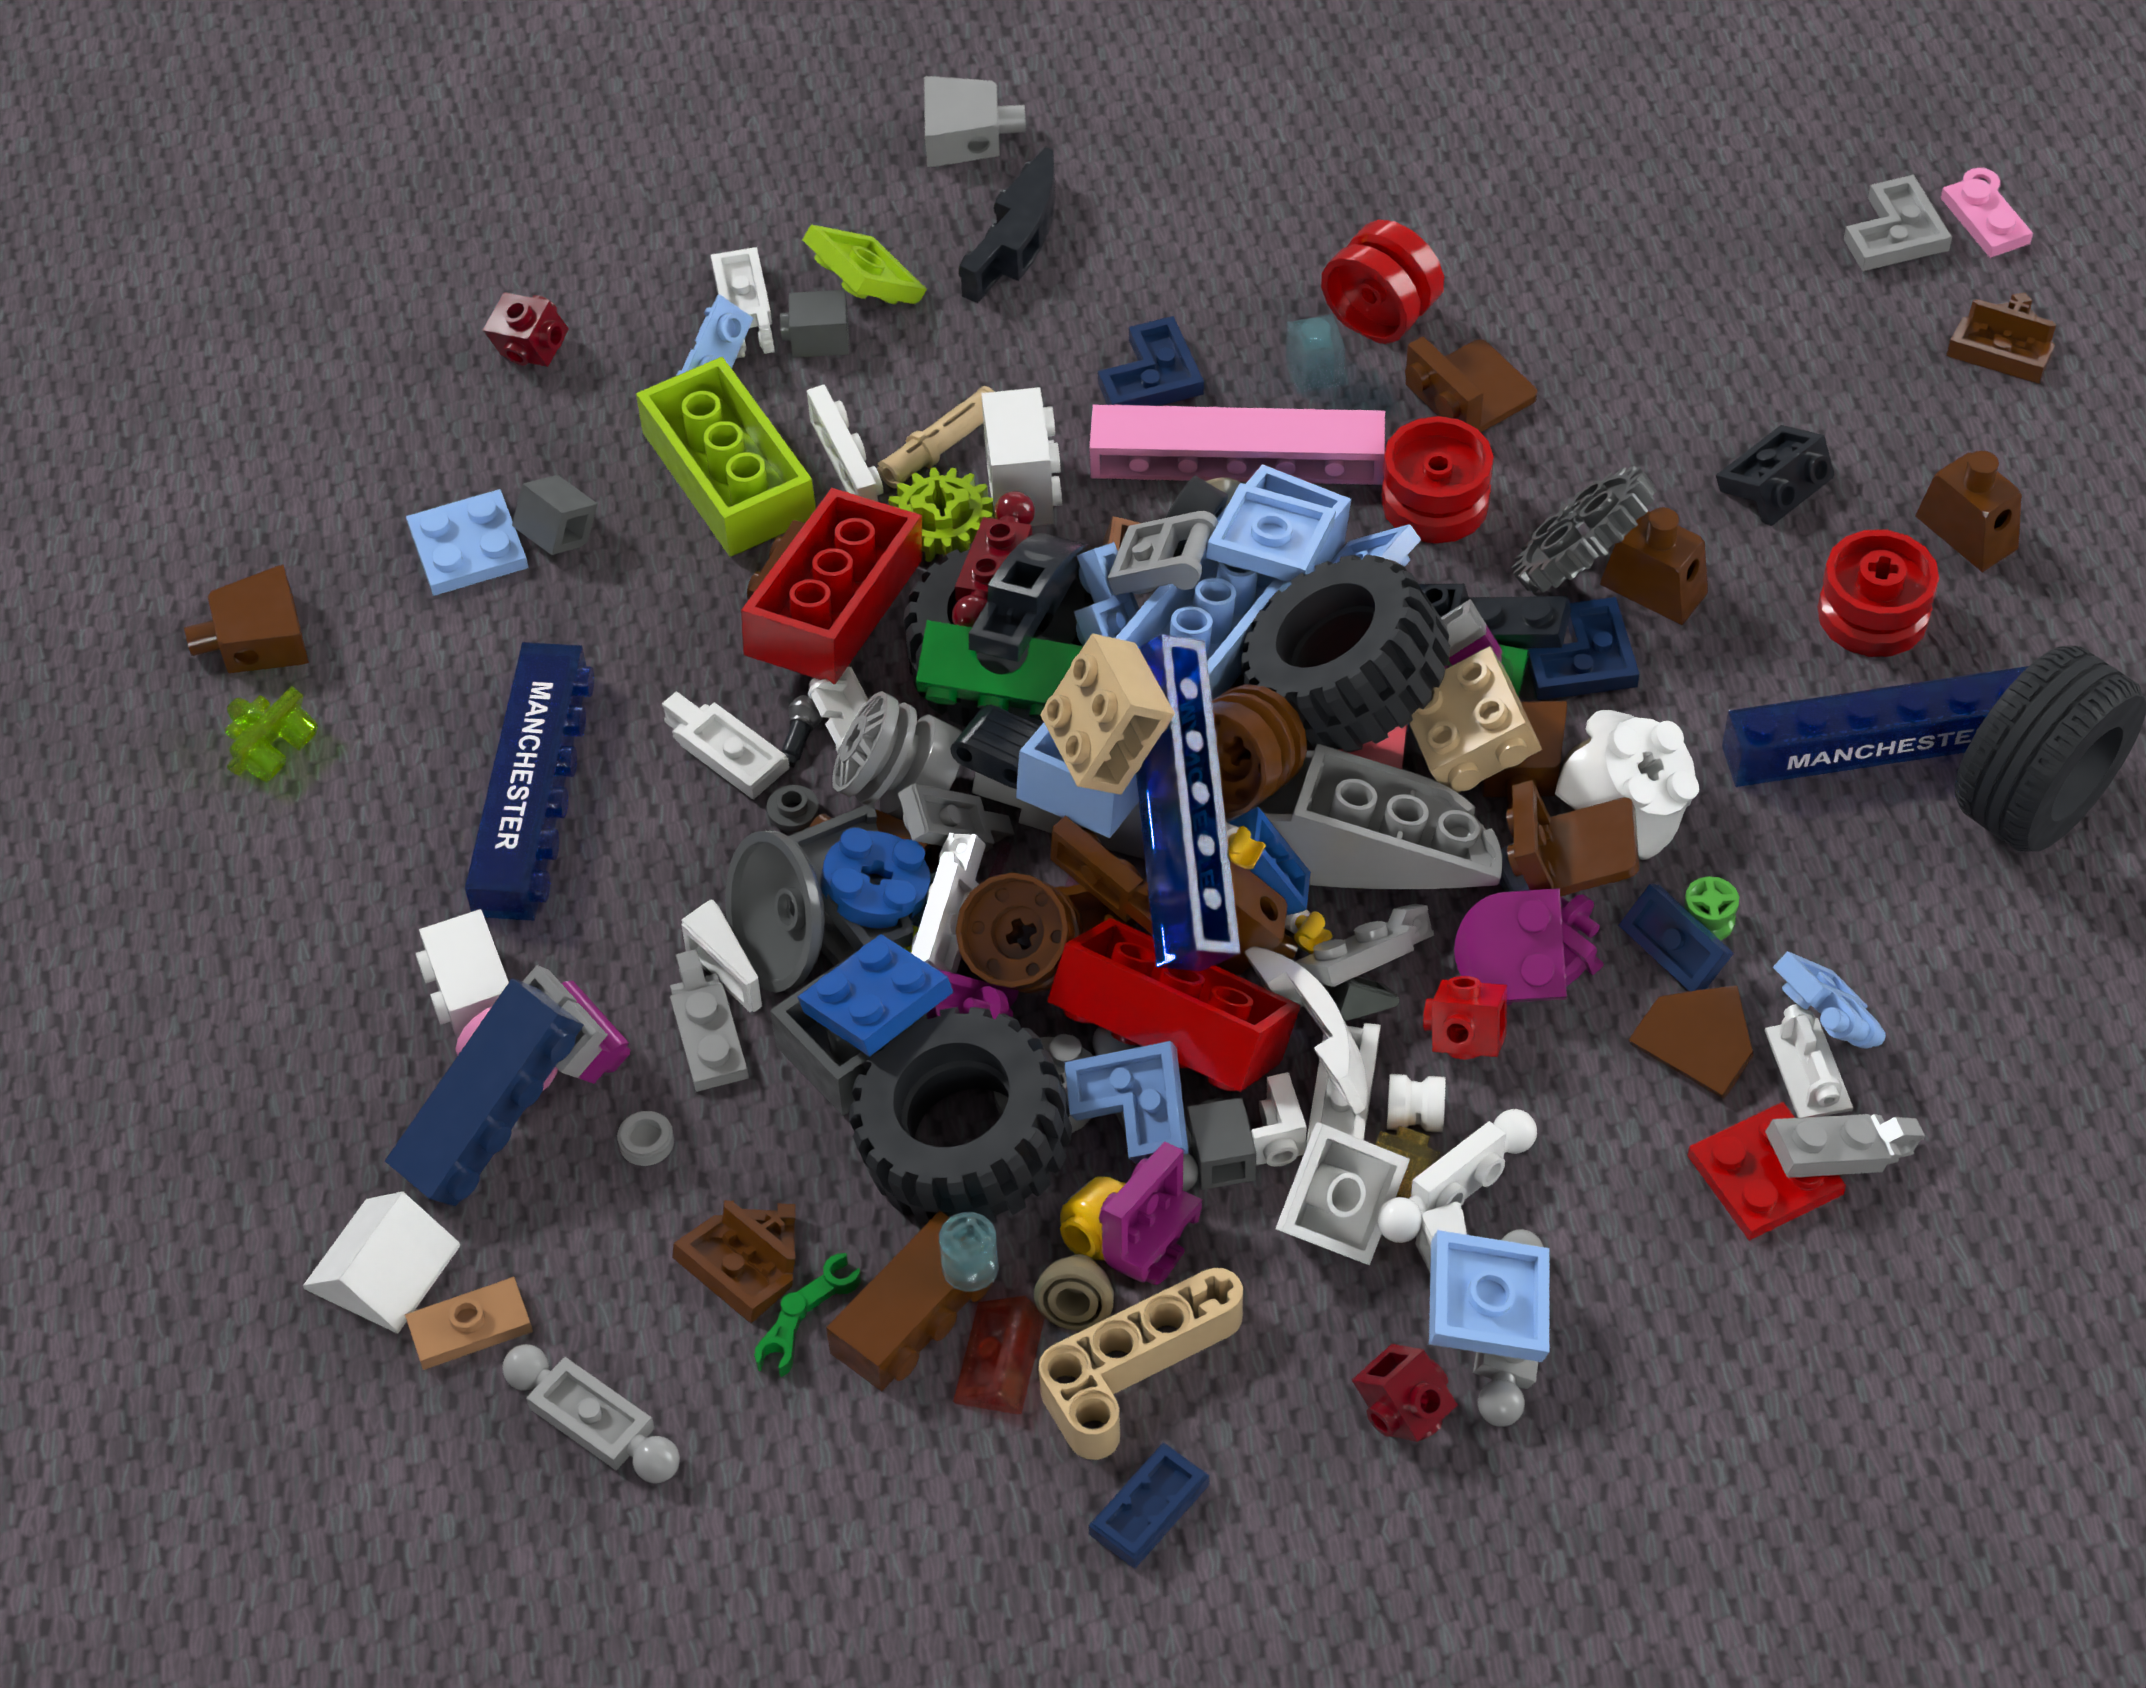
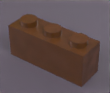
(899, 1312)

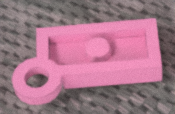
(1986, 212)

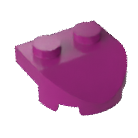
(1515, 943)
(1148, 1218)

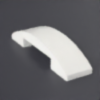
(1337, 1053)

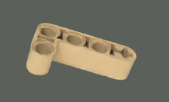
(1201, 1308)

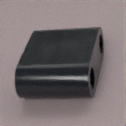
(993, 744)

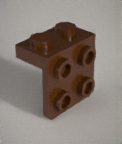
(1468, 383)
(1572, 848)

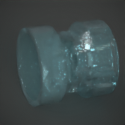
(977, 1261)

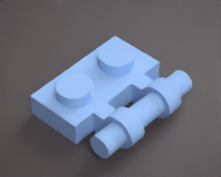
(1840, 1007)

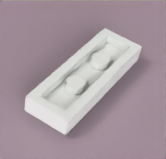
(843, 448)

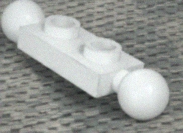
(1458, 1174)

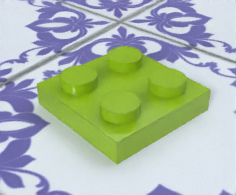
(863, 265)

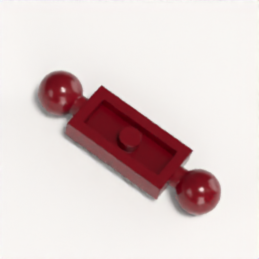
(988, 551)

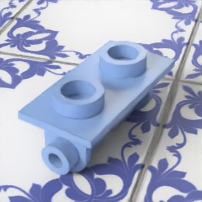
(719, 334)

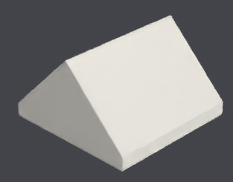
(1341, 1192)
(384, 1260)

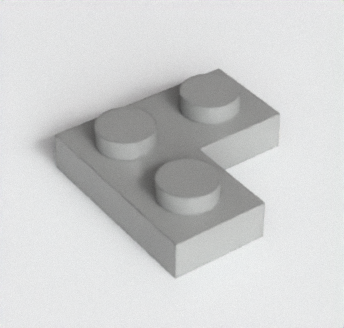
(1905, 227)

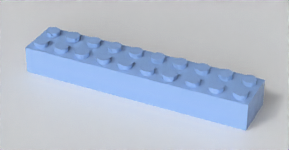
(1213, 611)

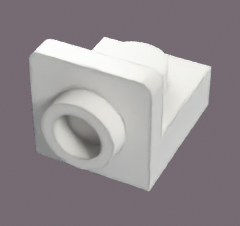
(1283, 1124)

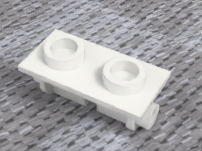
(838, 702)
(1807, 1065)

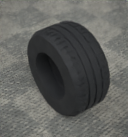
(2049, 748)

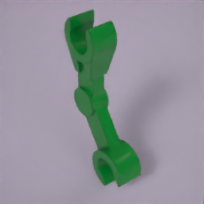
(797, 1305)

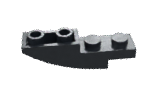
(1022, 225)
(1022, 592)
(1512, 620)

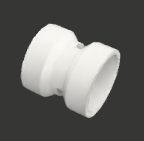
(1416, 1102)

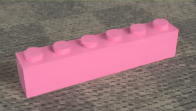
(1236, 442)

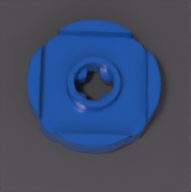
(878, 853)

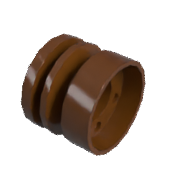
(1257, 745)
(994, 920)

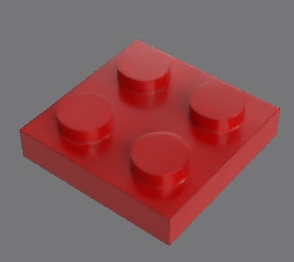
(1750, 1179)

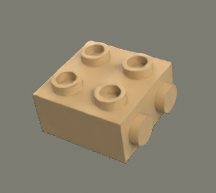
(1107, 714)
(1473, 724)

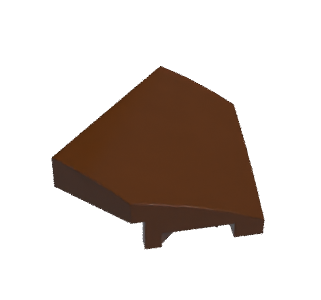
(2005, 338)
(1698, 1036)
(742, 1256)

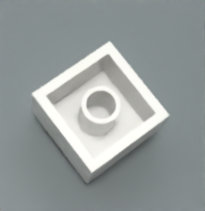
(1019, 449)

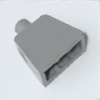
(965, 120)

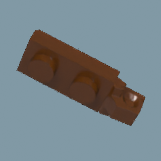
(1100, 872)

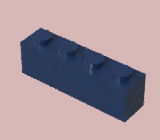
(484, 1093)

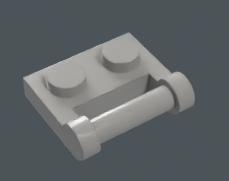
(1148, 552)

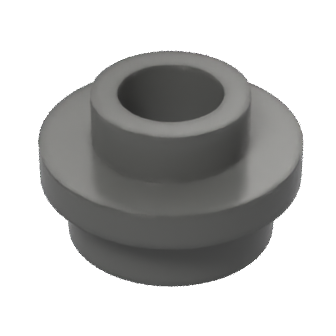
(794, 818)

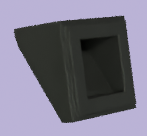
(1362, 997)

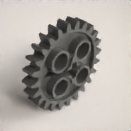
(1605, 508)

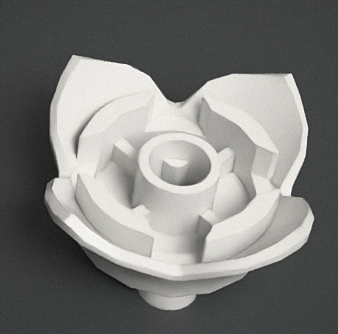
(1637, 762)

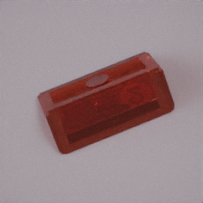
(1000, 1355)

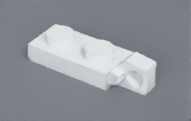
(725, 744)
(953, 882)

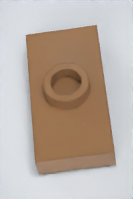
(468, 1323)

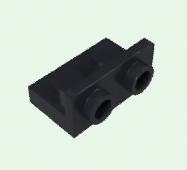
(1779, 471)

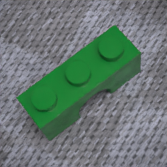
(953, 671)

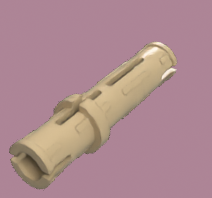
(926, 446)

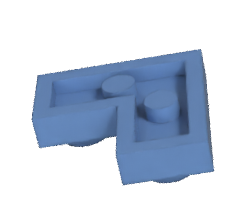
(1139, 1083)

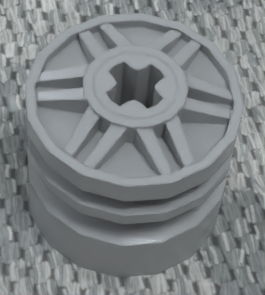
(891, 751)

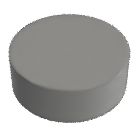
(645, 1138)

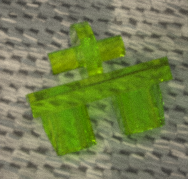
(261, 728)

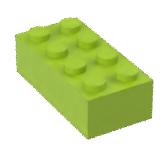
(726, 455)

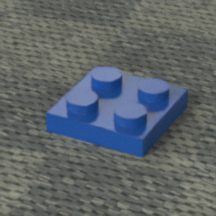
(875, 994)

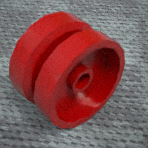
(1382, 281)
(1437, 478)
(1878, 593)

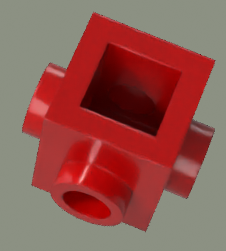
(1467, 1018)

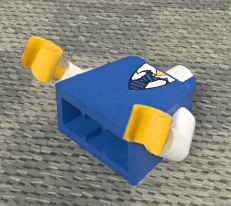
(1262, 850)

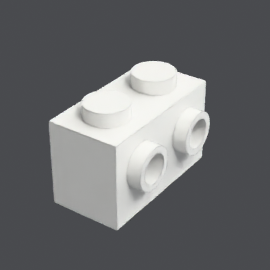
(465, 968)

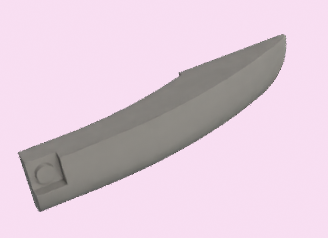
(1346, 822)

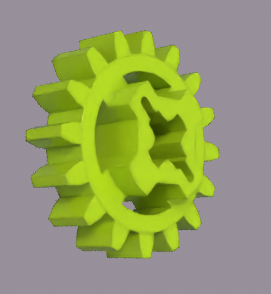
(961, 507)

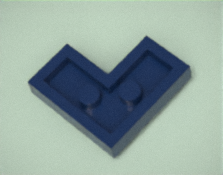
(1162, 372)
(1596, 659)

